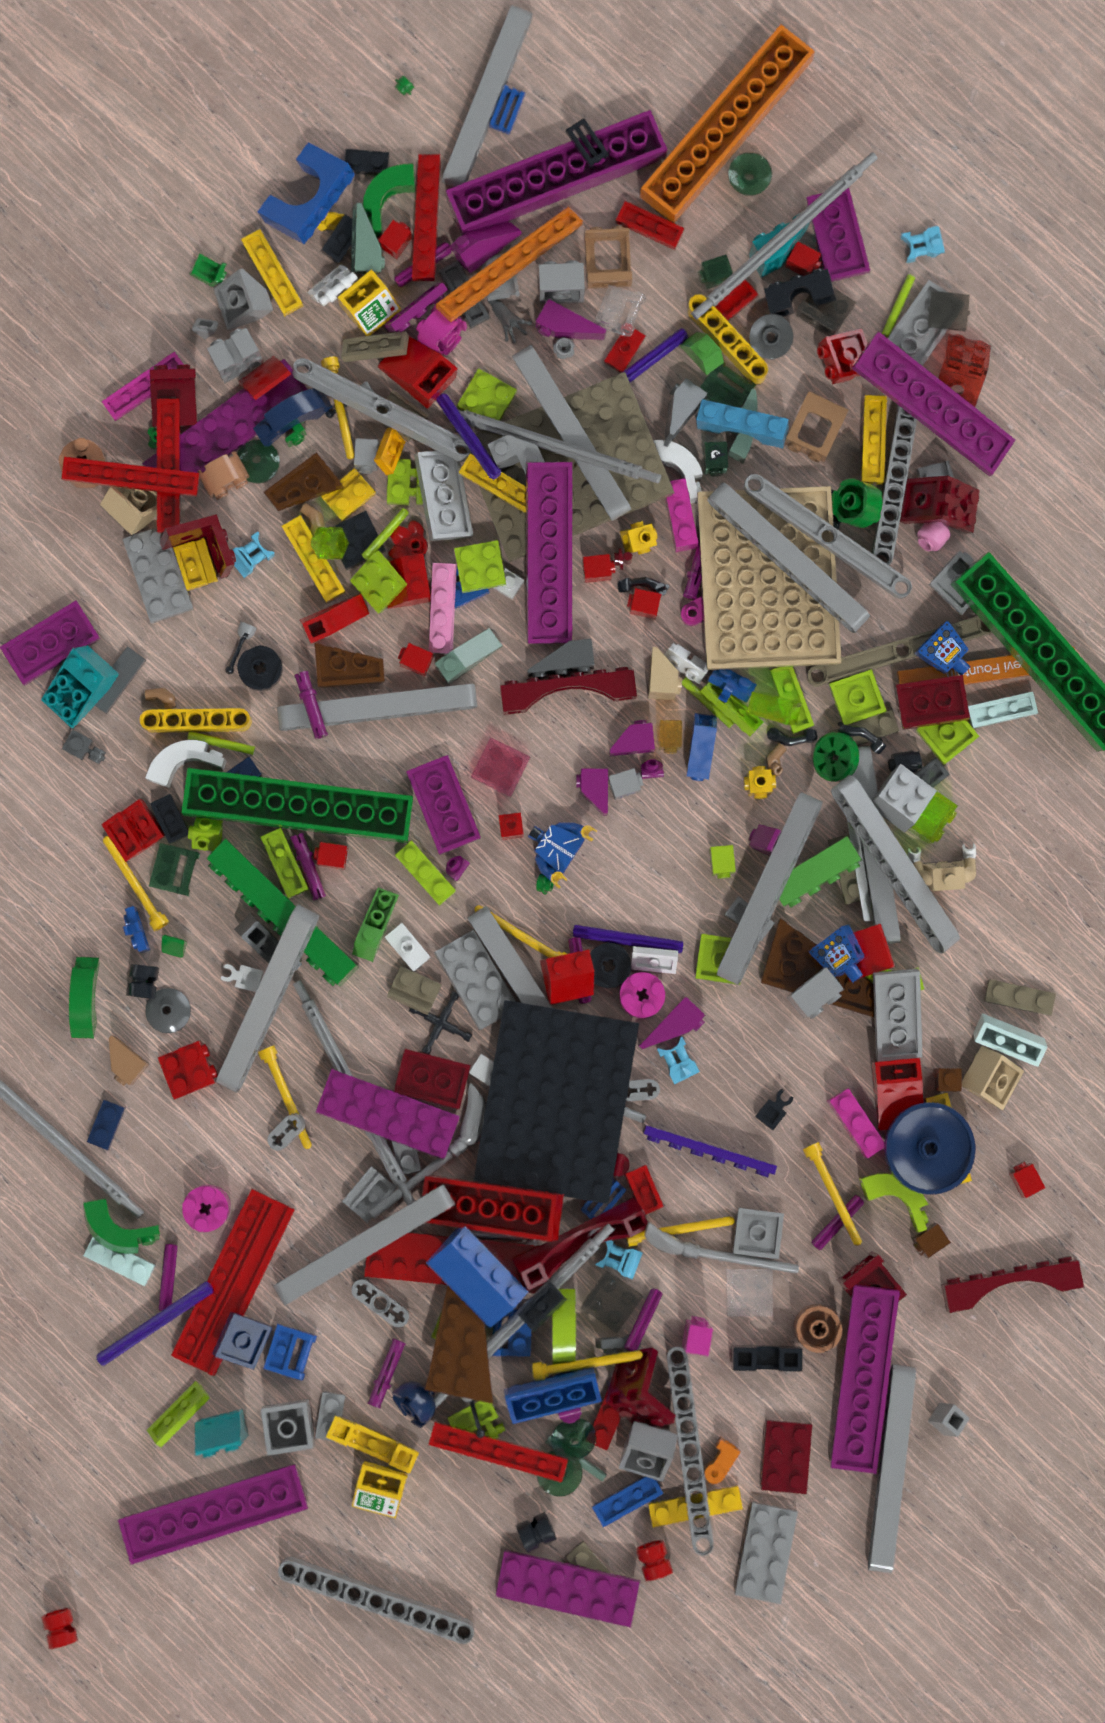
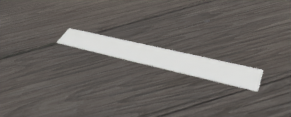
(861, 877)

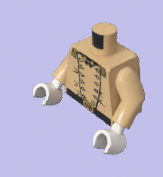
(946, 874)

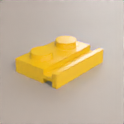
(351, 497)
(195, 564)

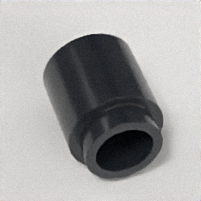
(909, 759)

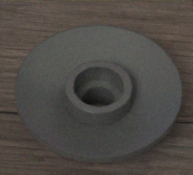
(783, 336)
(179, 1012)

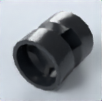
(142, 981)
(536, 1532)

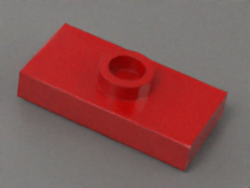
(737, 300)
(624, 351)

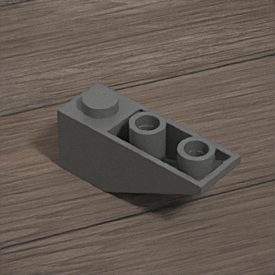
(572, 656)

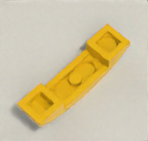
(372, 1443)

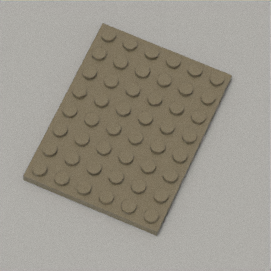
(616, 429)

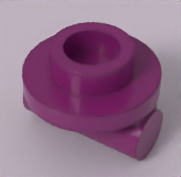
(652, 769)
(456, 867)
(570, 1416)

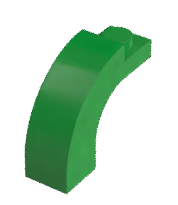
(385, 185)
(82, 997)
(111, 1235)

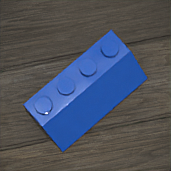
(476, 1276)
(552, 1395)

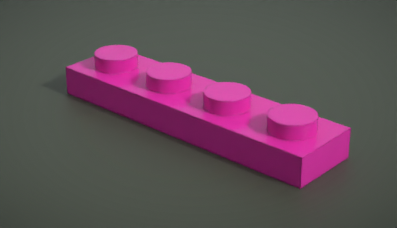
(136, 391)

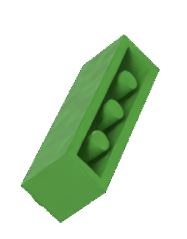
(820, 869)

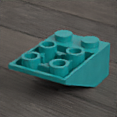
(780, 256)
(79, 685)
(220, 1432)

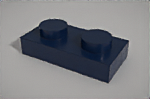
(106, 1124)

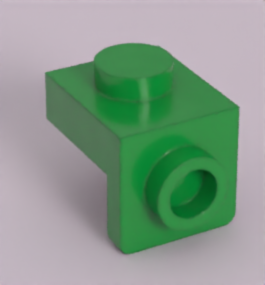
(208, 270)
(297, 436)

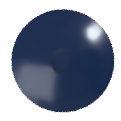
(929, 1148)

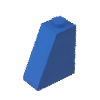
(701, 746)

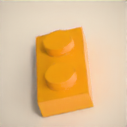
(389, 451)

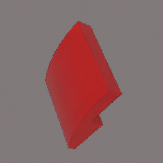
(264, 377)
(133, 830)
(874, 949)

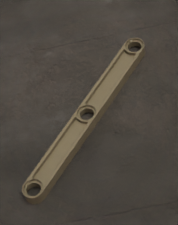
(887, 655)

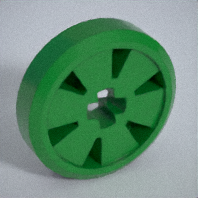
(838, 744)

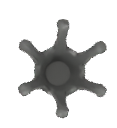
(507, 319)

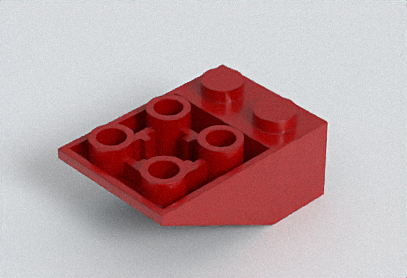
(420, 372)
(896, 1087)

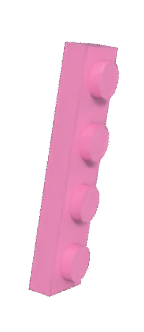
(442, 608)

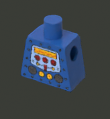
(944, 650)
(840, 953)

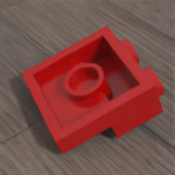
(841, 353)
(188, 1069)

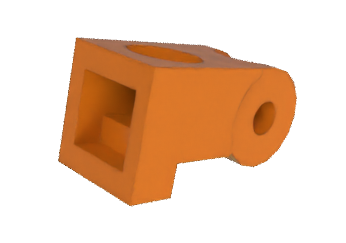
(719, 1467)

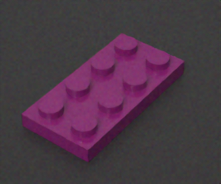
(840, 238)
(49, 642)
(443, 804)

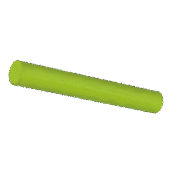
(898, 305)
(383, 536)
(695, 691)
(222, 743)

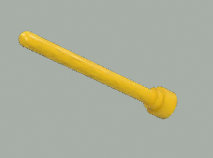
(332, 364)
(157, 920)
(527, 939)
(269, 1057)
(814, 1153)
(684, 1228)
(542, 1370)

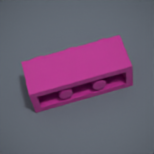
(681, 517)
(856, 1123)
(697, 1336)

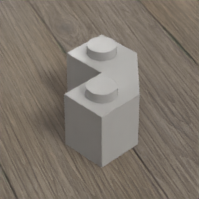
(512, 450)

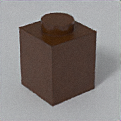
(948, 1079)
(930, 1241)

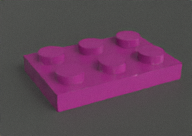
(416, 308)

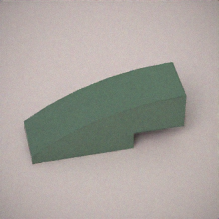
(743, 442)

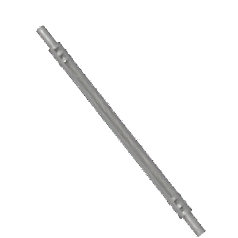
(784, 235)
(560, 447)
(340, 1065)
(68, 1149)
(557, 1279)

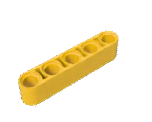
(729, 349)
(186, 715)

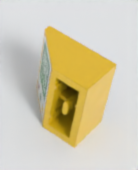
(369, 303)
(379, 1489)

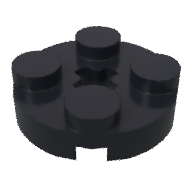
(253, 657)
(621, 962)

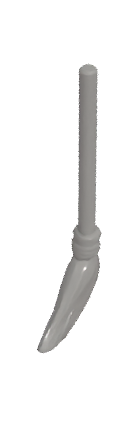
(469, 1135)
(672, 1245)

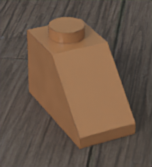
(125, 1062)

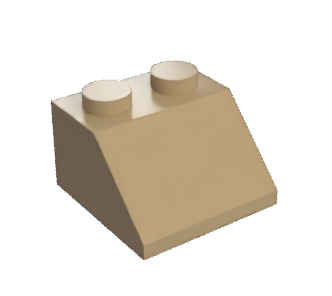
(131, 507)
(663, 677)
(992, 1077)

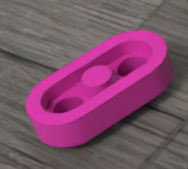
(697, 606)

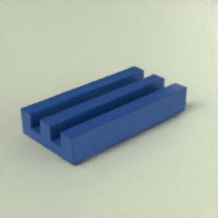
(513, 93)
(609, 1206)

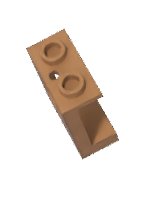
(616, 277)
(824, 409)

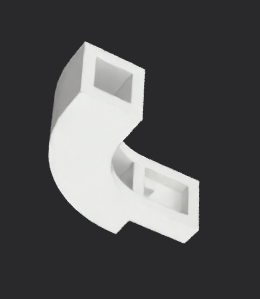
(684, 463)
(174, 756)

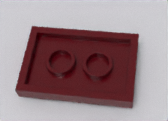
(932, 702)
(432, 1079)
(786, 1456)

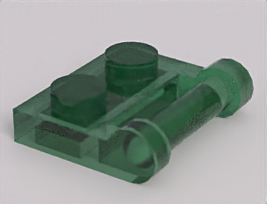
(722, 392)
(166, 868)

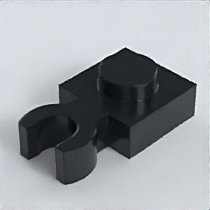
(772, 1112)

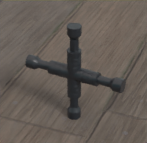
(442, 1023)

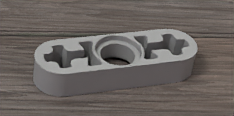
(390, 1318)

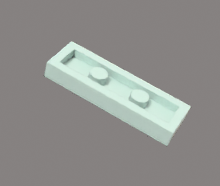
(1002, 710)
(124, 1264)

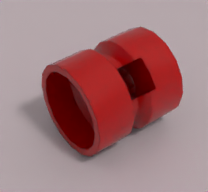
(654, 1560)
(59, 1628)

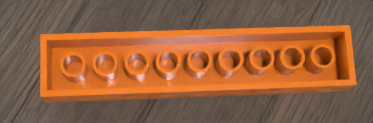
(727, 124)

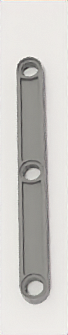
(367, 402)
(841, 546)

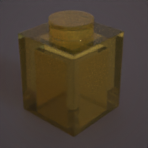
(670, 736)

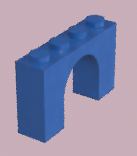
(302, 220)

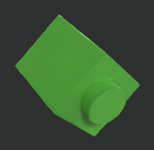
(703, 352)

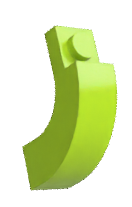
(885, 1184)
(564, 1329)

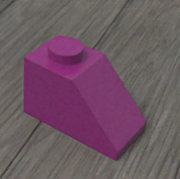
(635, 740)
(594, 788)
(764, 839)

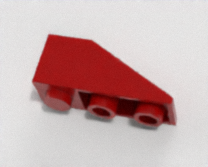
(334, 618)

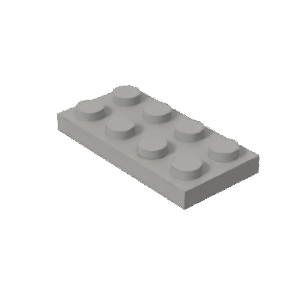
(912, 331)
(443, 496)
(157, 576)
(474, 979)
(897, 1014)
(766, 1552)

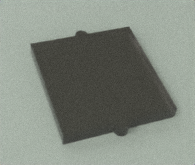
(948, 311)
(845, 456)

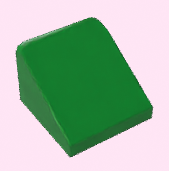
(173, 946)

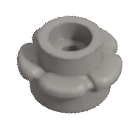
(564, 342)

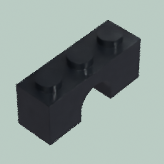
(817, 284)
(766, 1358)

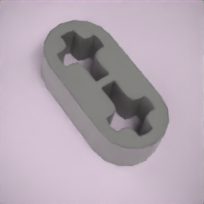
(642, 1095)
(283, 1128)

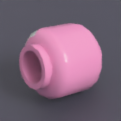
(933, 536)

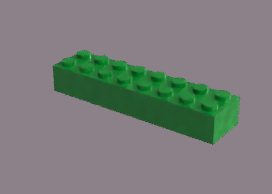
(277, 908)

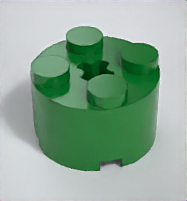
(857, 503)

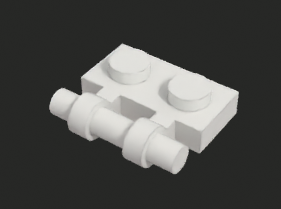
(332, 285)

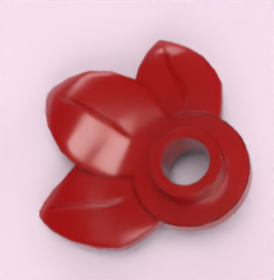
(406, 538)

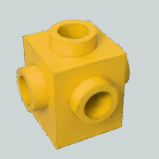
(639, 538)
(756, 790)

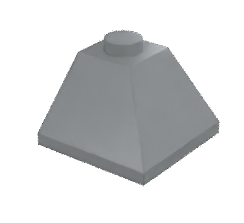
(242, 299)

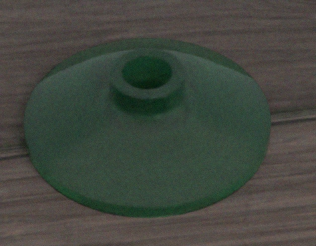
(751, 164)
(268, 465)
(567, 1433)
(570, 1482)

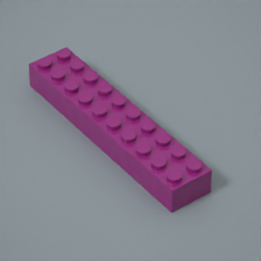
(555, 174)

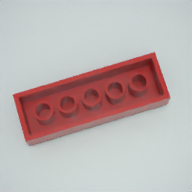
(498, 1208)

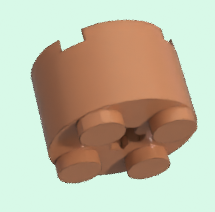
(82, 449)
(224, 475)
(811, 1316)

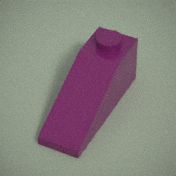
(481, 244)
(564, 323)
(678, 1022)

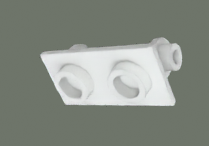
(693, 669)

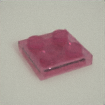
(500, 767)

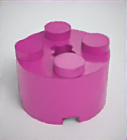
(439, 333)
(654, 991)
(193, 1206)

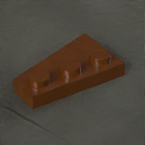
(303, 483)
(346, 668)

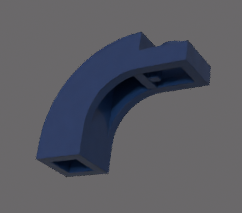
(296, 409)

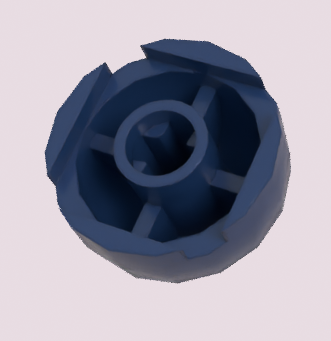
(415, 1401)

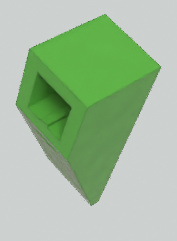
(374, 924)

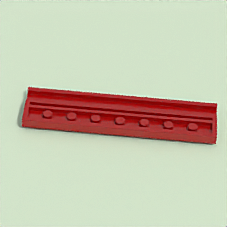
(407, 1258)
(234, 1278)

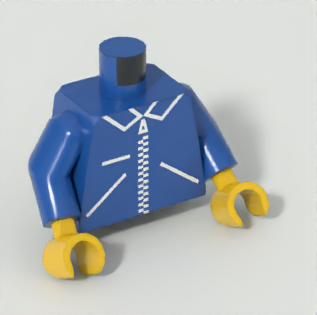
(558, 847)

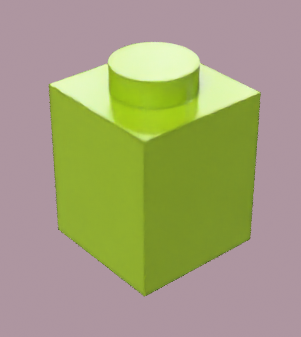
(722, 861)

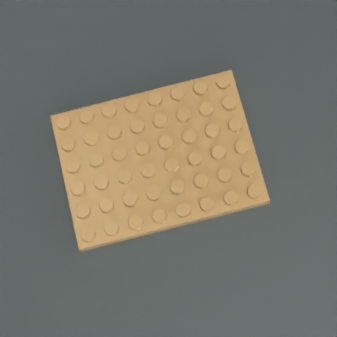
(752, 606)

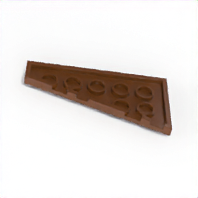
(792, 965)
(460, 1353)

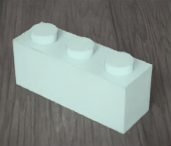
(1010, 1040)

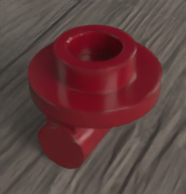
(620, 558)
(622, 1165)

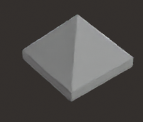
(204, 327)

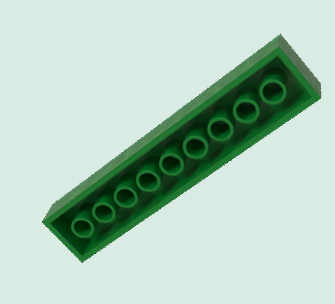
(1036, 645)
(297, 805)

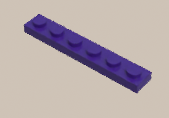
(699, 1148)

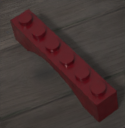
(614, 685)
(541, 1262)
(965, 1294)

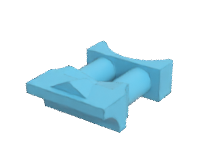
(932, 241)
(245, 563)
(682, 1070)
(629, 1261)

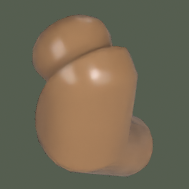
(315, 516)
(163, 695)
(773, 759)

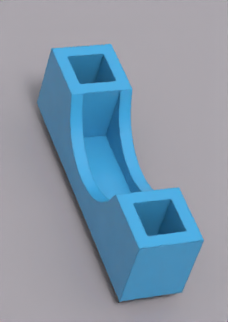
(763, 427)

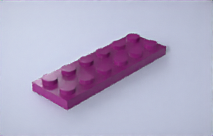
(387, 1114)
(568, 1588)

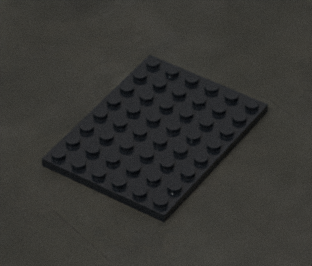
(556, 1101)

